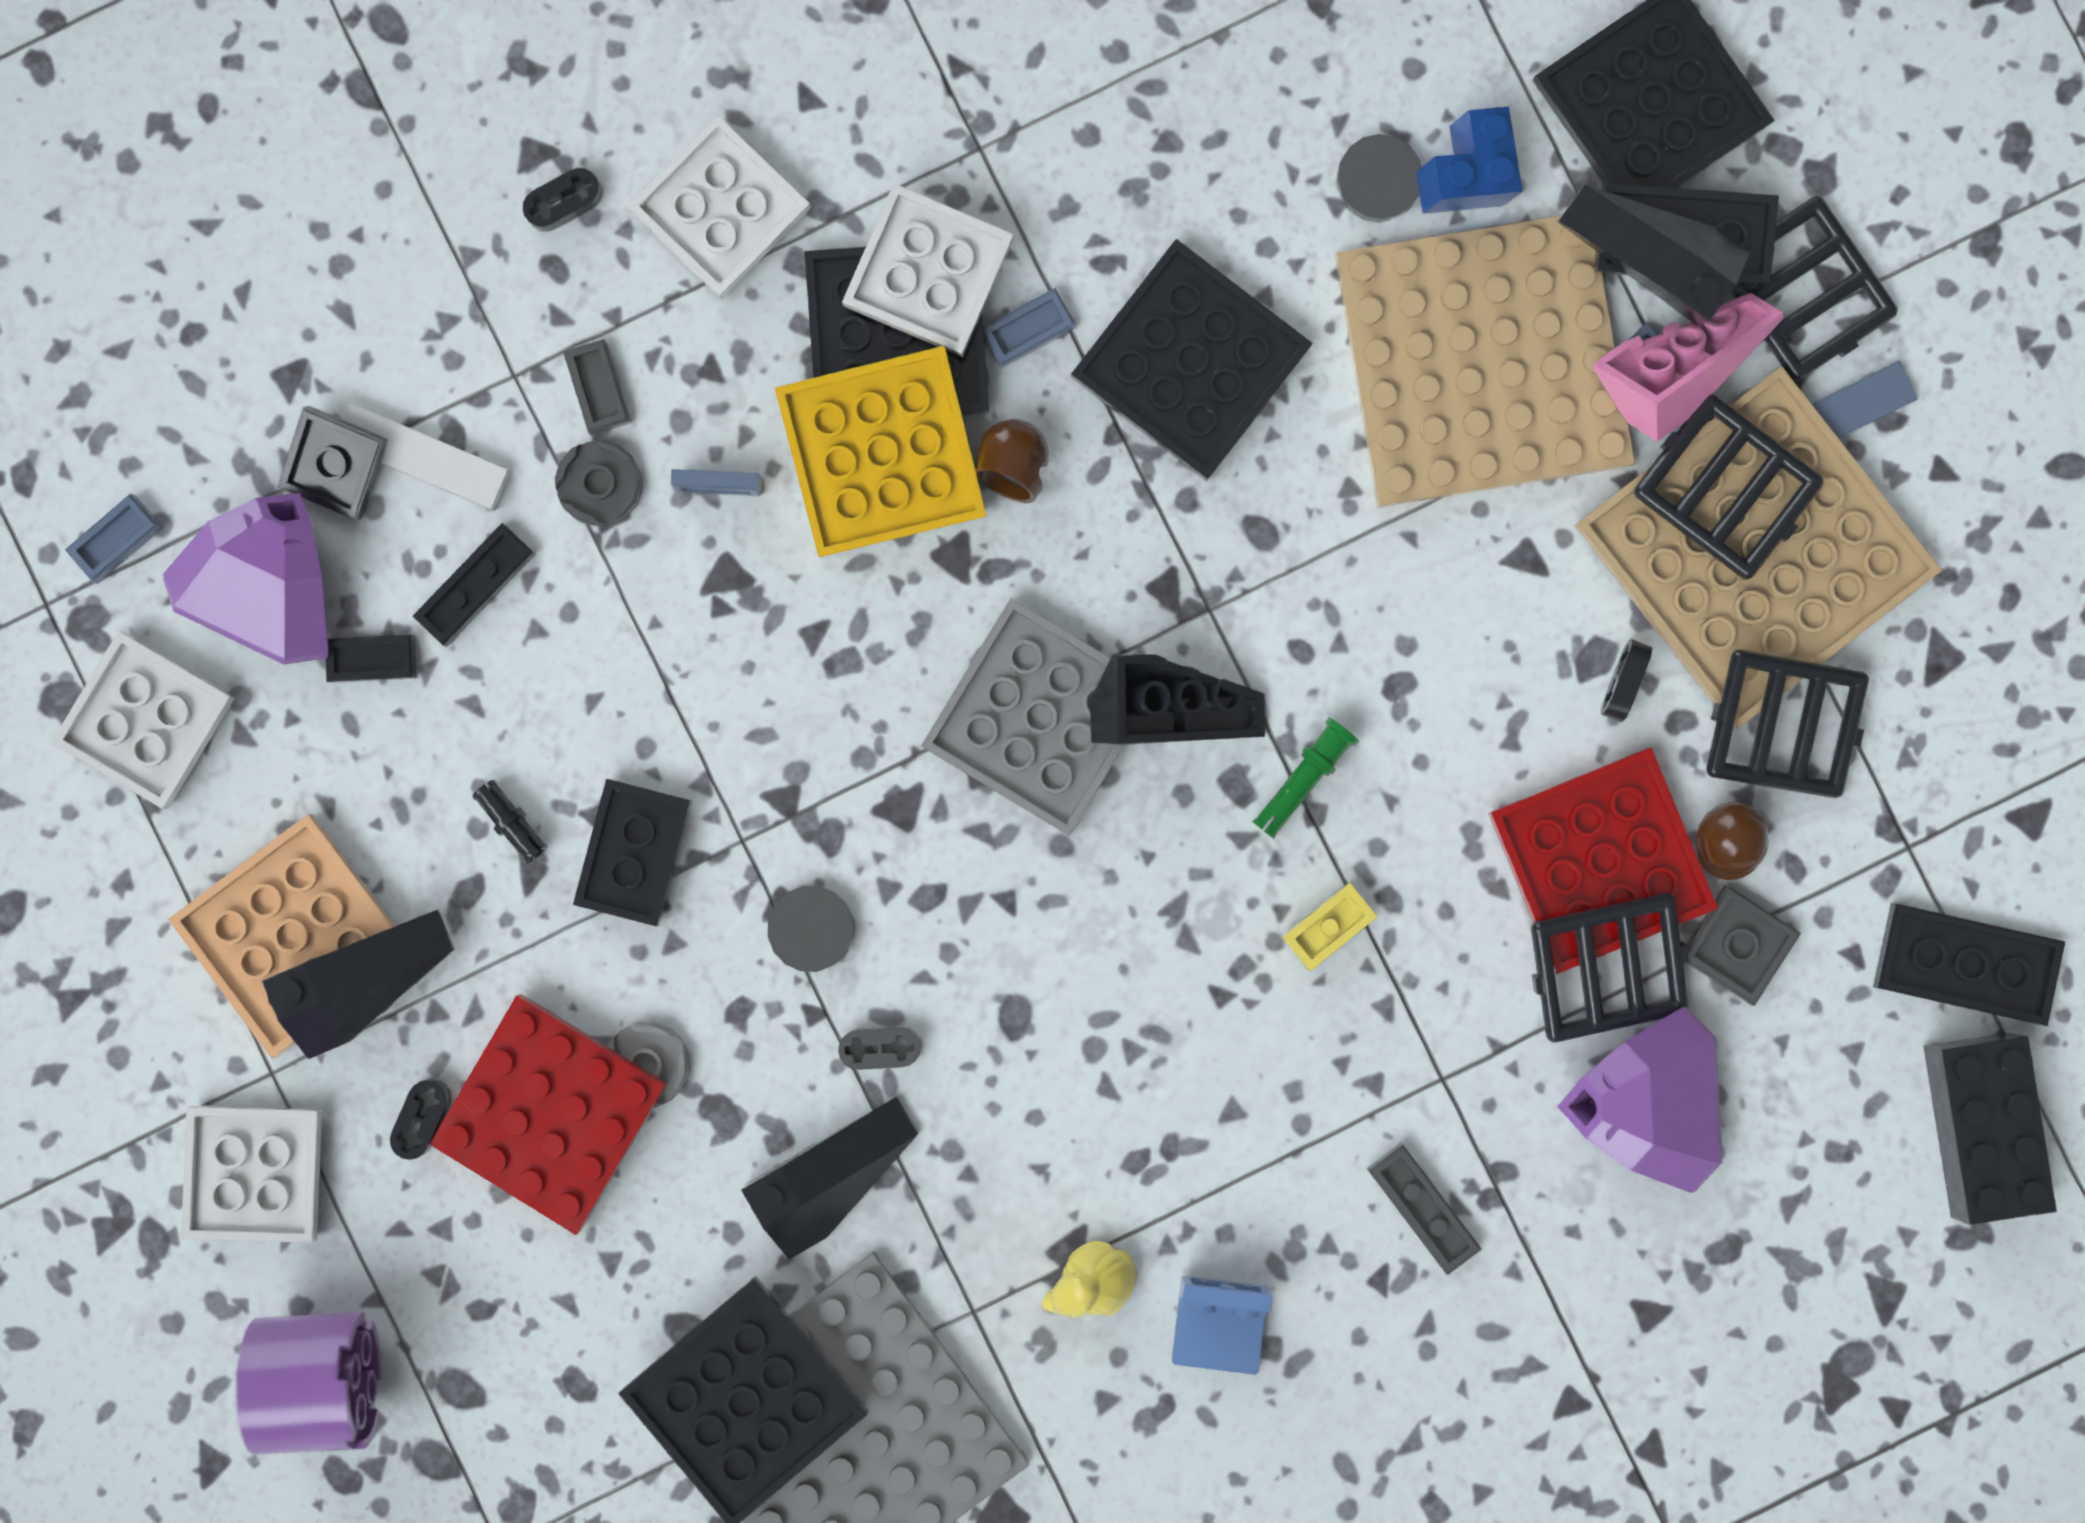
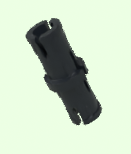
(509, 821)

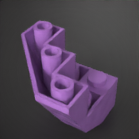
(256, 580)
(1656, 1103)

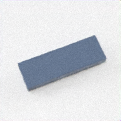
(1866, 400)

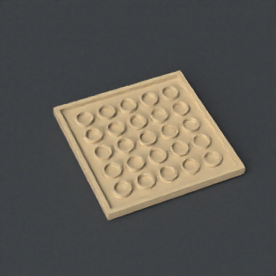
(1481, 361)
(1810, 595)

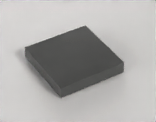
(1740, 945)

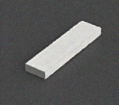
(433, 459)

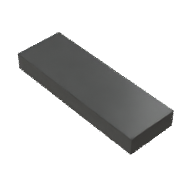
(1424, 1209)

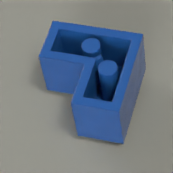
(1480, 171)

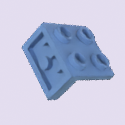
(1220, 1324)

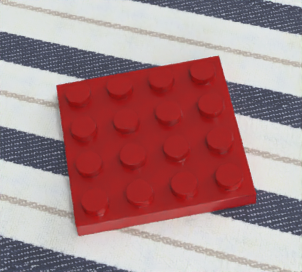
(1602, 844)
(548, 1114)

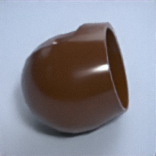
(1017, 452)
(1732, 840)

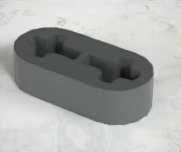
(878, 1037)

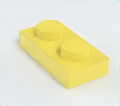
(1329, 926)

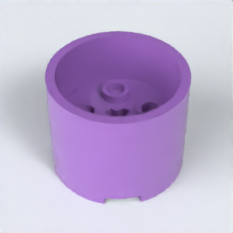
(308, 1383)

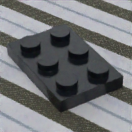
(632, 852)

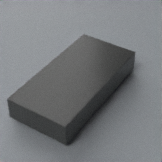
(597, 387)

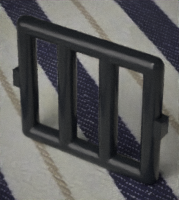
(1861, 277)
(1777, 458)
(1796, 779)
(1582, 922)

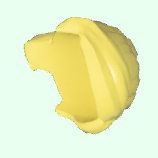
(1093, 1282)

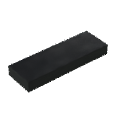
(474, 585)

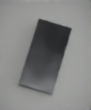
(371, 658)

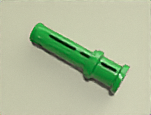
(1317, 761)

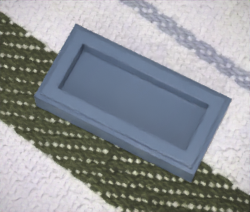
(1028, 328)
(717, 482)
(113, 538)

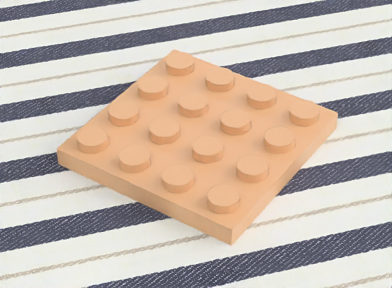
(274, 914)

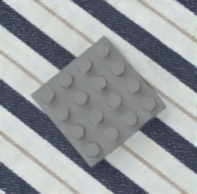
(1026, 718)

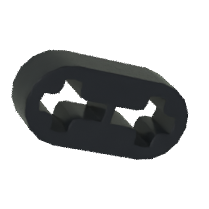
(556, 191)
(1626, 680)
(411, 1115)

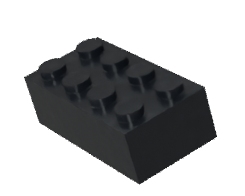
(1990, 1128)

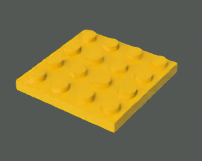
(881, 451)

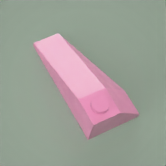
(1670, 375)

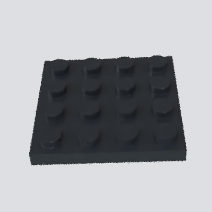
(1653, 97)
(850, 339)
(1191, 360)
(743, 1402)

